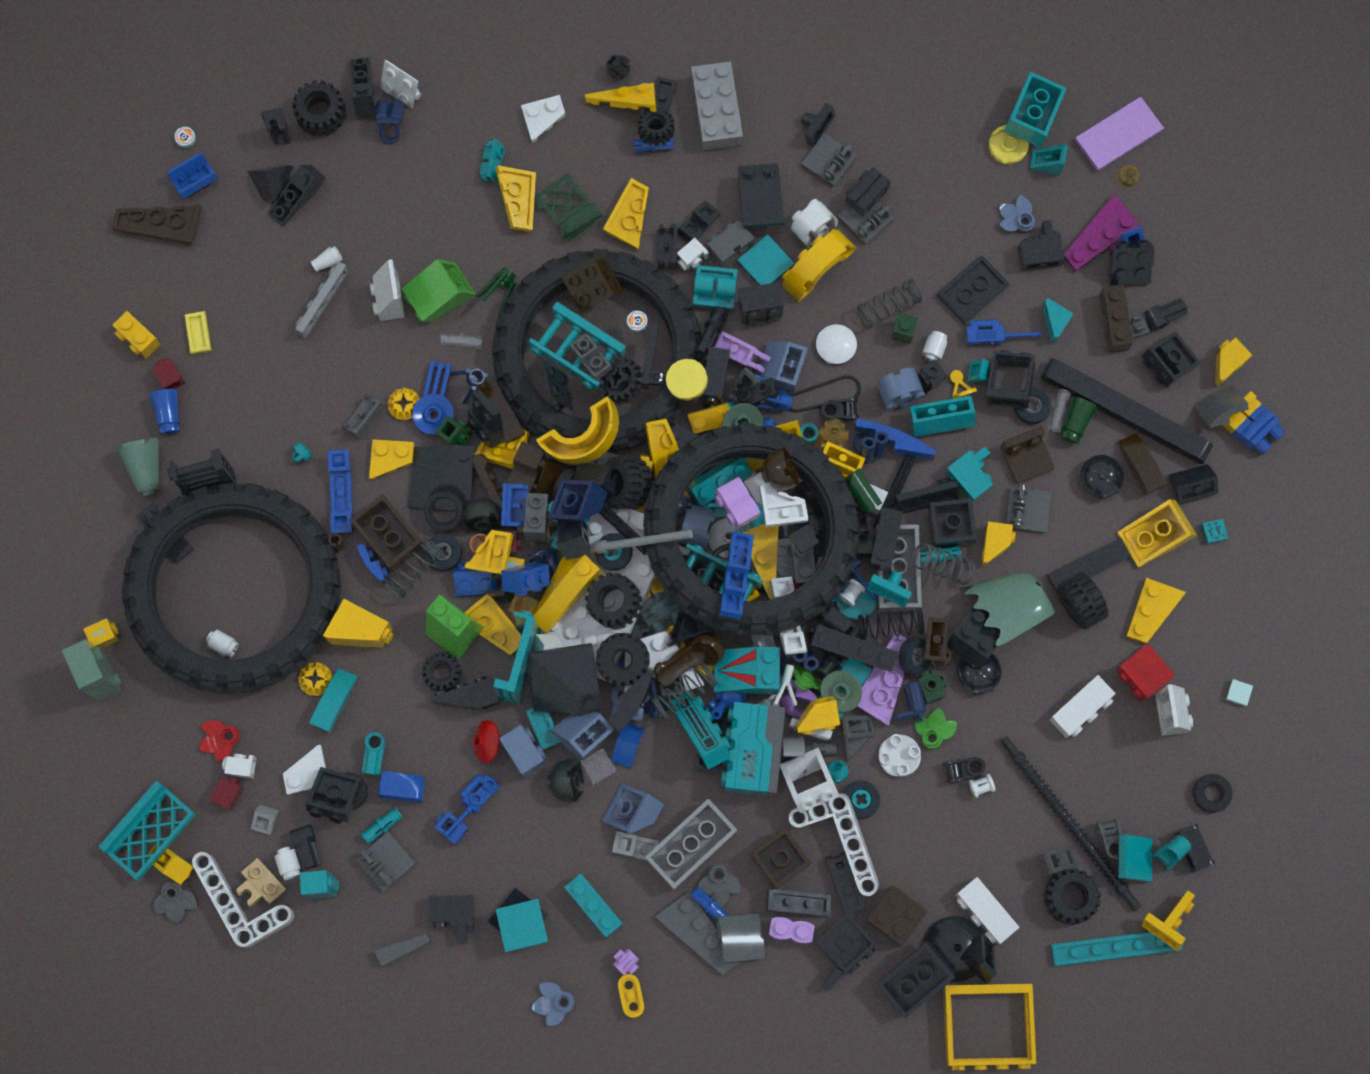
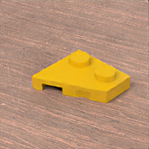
(389, 456)
(492, 554)

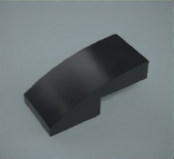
(699, 222)

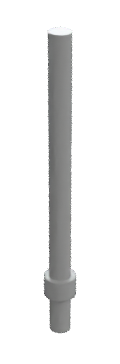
(603, 546)

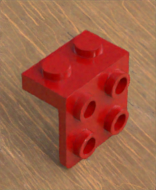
(1145, 673)

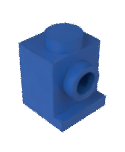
(457, 834)

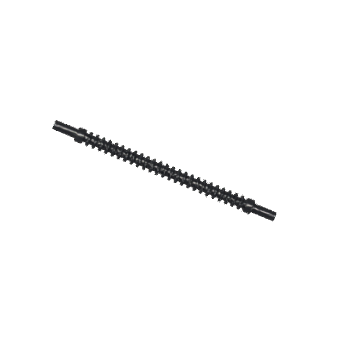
(1121, 887)

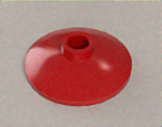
(486, 741)

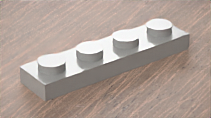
(325, 293)

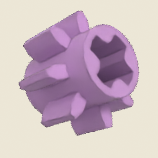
(626, 961)

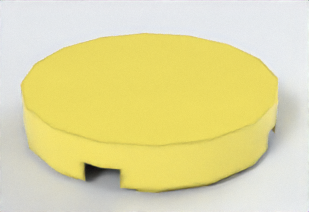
(1006, 147)
(686, 379)

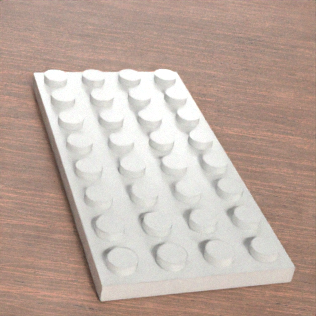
(577, 625)

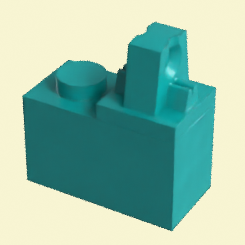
(969, 476)

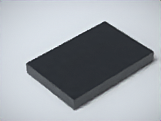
(973, 290)

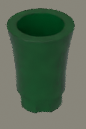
(1077, 419)

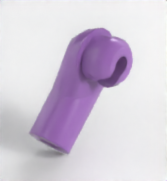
(790, 709)

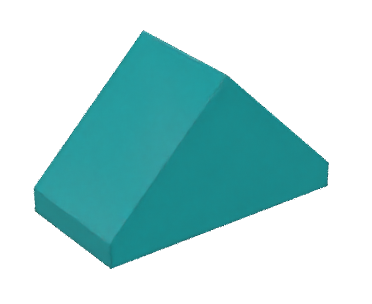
(1049, 159)
(1056, 318)

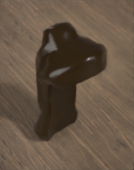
(701, 649)

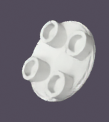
(836, 344)
(899, 755)

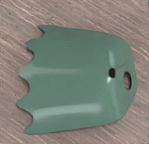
(1013, 602)

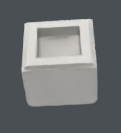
(264, 819)

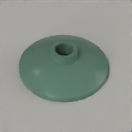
(747, 411)
(847, 699)

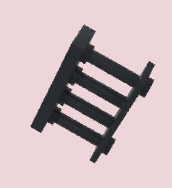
(204, 473)

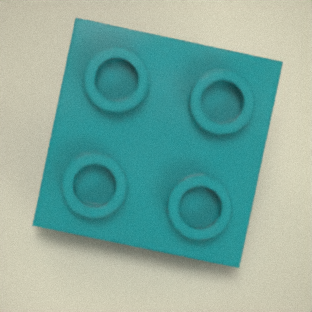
(715, 287)

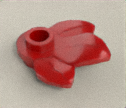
(216, 739)

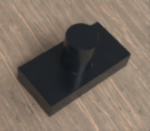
(817, 124)

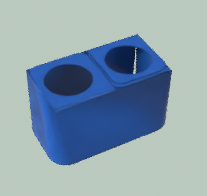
(401, 787)

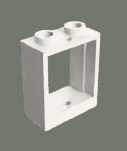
(805, 765)

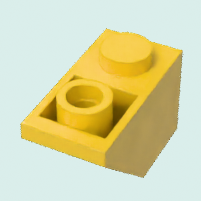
(818, 715)

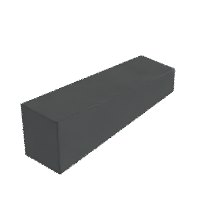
(396, 951)

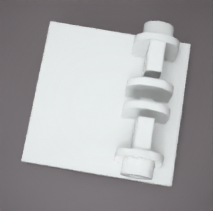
(399, 84)

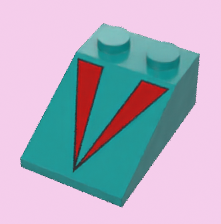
(749, 671)

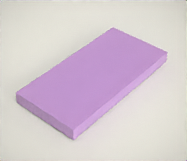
(1119, 134)

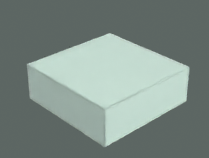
(1239, 692)

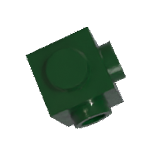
(454, 431)
(932, 687)

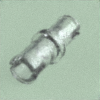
(461, 340)
(1059, 410)

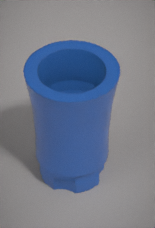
(166, 410)

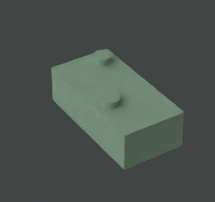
(92, 670)

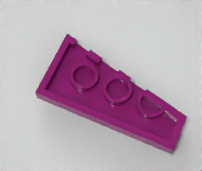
(1100, 233)

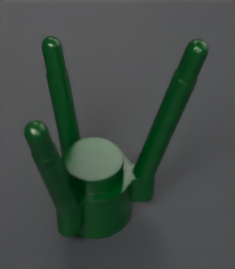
(502, 279)

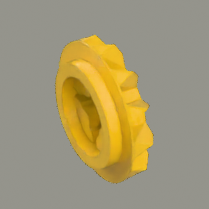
(396, 409)
(320, 686)

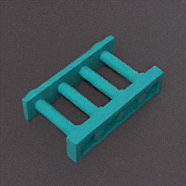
(579, 326)
(713, 562)

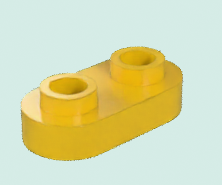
(631, 996)

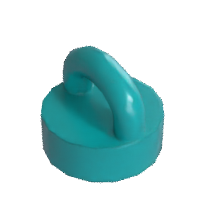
(301, 452)
(838, 771)

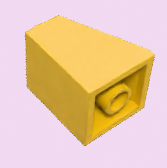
(357, 628)

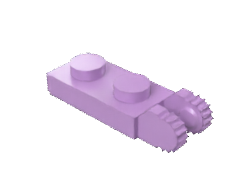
(741, 351)

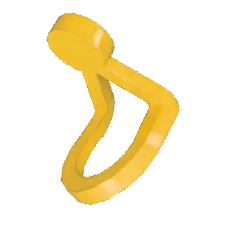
(956, 377)

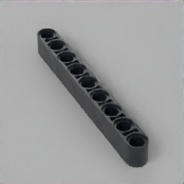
(1128, 411)

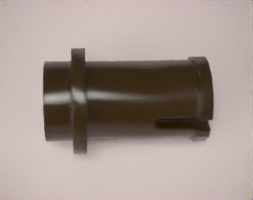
(341, 542)

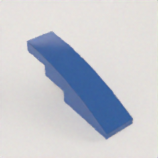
(902, 443)
(736, 575)

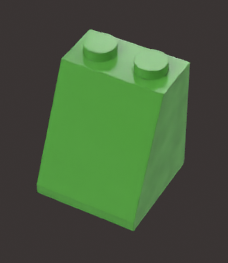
(437, 290)
(451, 626)

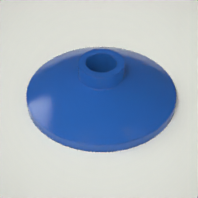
(427, 405)

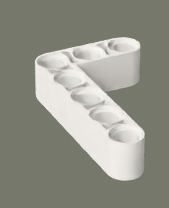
(845, 835)
(234, 907)

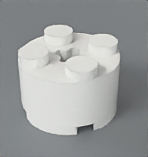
(813, 222)

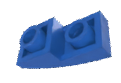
(378, 571)

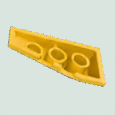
(565, 590)

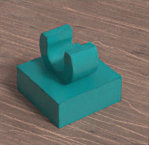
(978, 371)

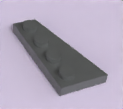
(695, 929)

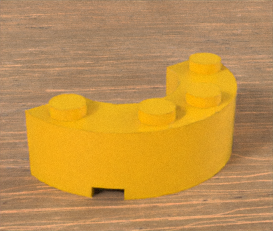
(816, 262)
(591, 443)

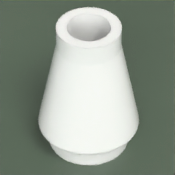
(327, 259)

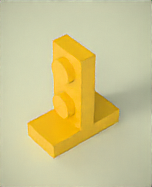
(1167, 930)

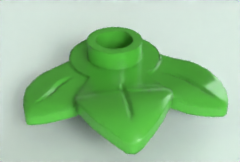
(804, 678)
(936, 726)

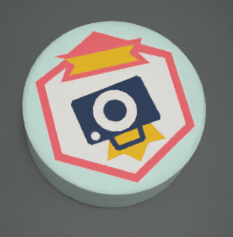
(185, 137)
(637, 321)

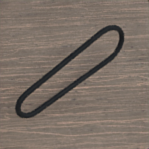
(822, 384)

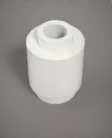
(935, 346)
(221, 643)
(287, 863)

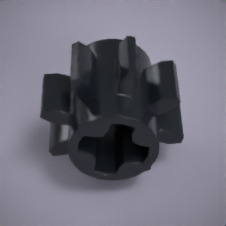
(618, 67)

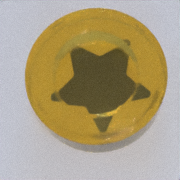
(1129, 175)

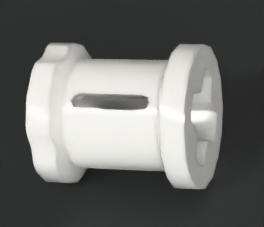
(851, 592)
(982, 785)

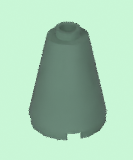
(142, 464)

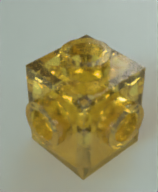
(833, 425)

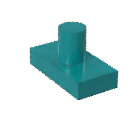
(890, 588)

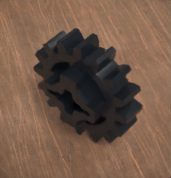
(622, 380)

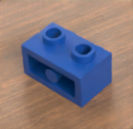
(525, 578)

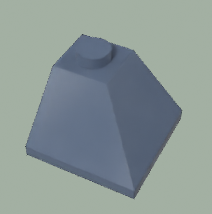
(632, 809)

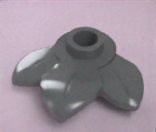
(719, 888)
(174, 905)

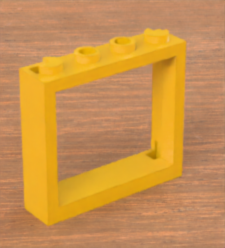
(1001, 1063)

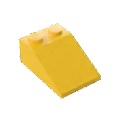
(1157, 533)

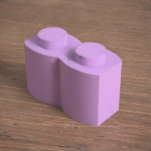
(737, 503)
(784, 929)

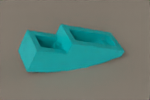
(333, 700)

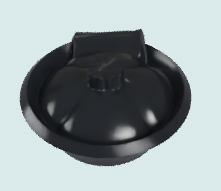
(1102, 476)
(980, 680)

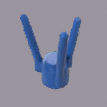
(782, 402)

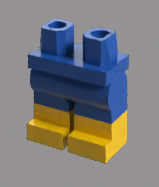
(1254, 425)

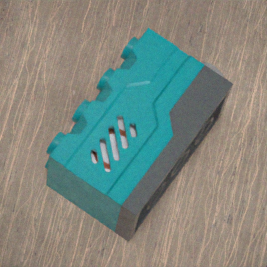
(754, 748)

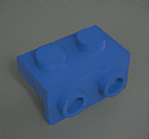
(192, 175)
(472, 582)

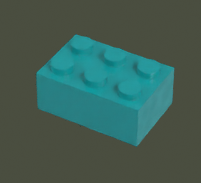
(1035, 109)

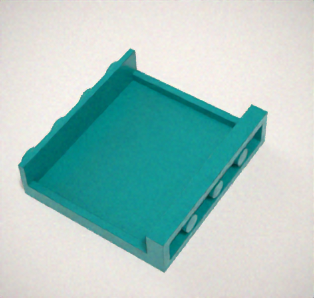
(513, 690)

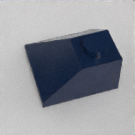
(577, 500)

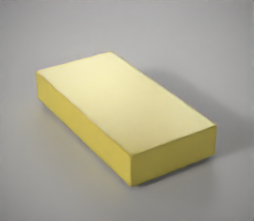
(198, 333)

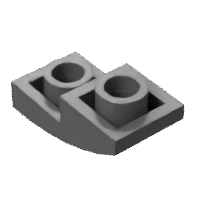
(591, 357)

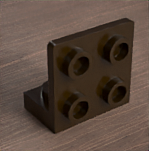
(592, 283)
(1027, 455)

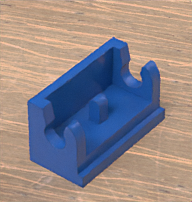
(514, 504)

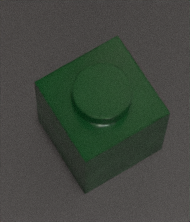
(904, 328)

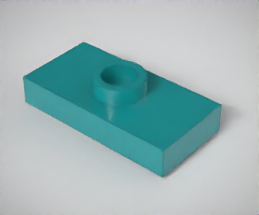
(542, 726)

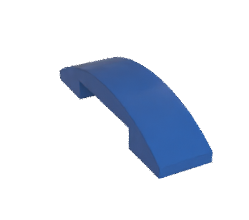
(340, 491)

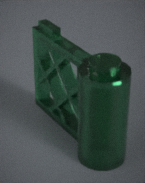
(580, 216)

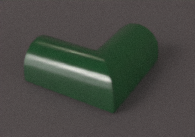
(862, 491)

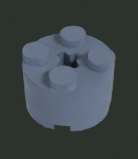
(900, 389)
(698, 520)

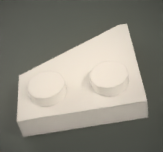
(542, 115)
(781, 508)
(303, 773)

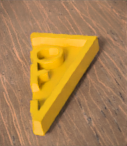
(626, 97)
(765, 554)

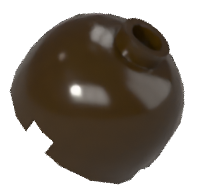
(780, 471)

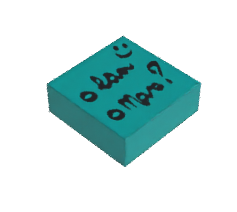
(1214, 531)

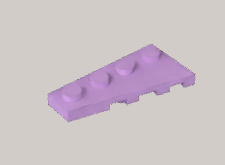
(882, 687)

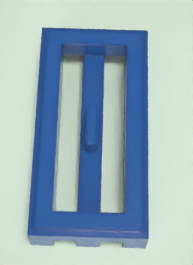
(440, 366)

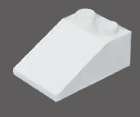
(387, 293)
(1173, 710)

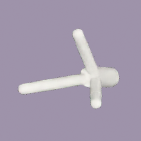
(785, 682)

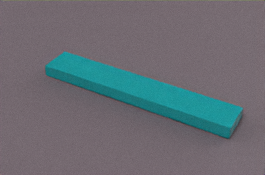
(1108, 948)

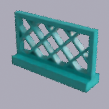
(132, 822)

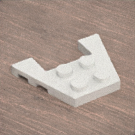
(660, 653)

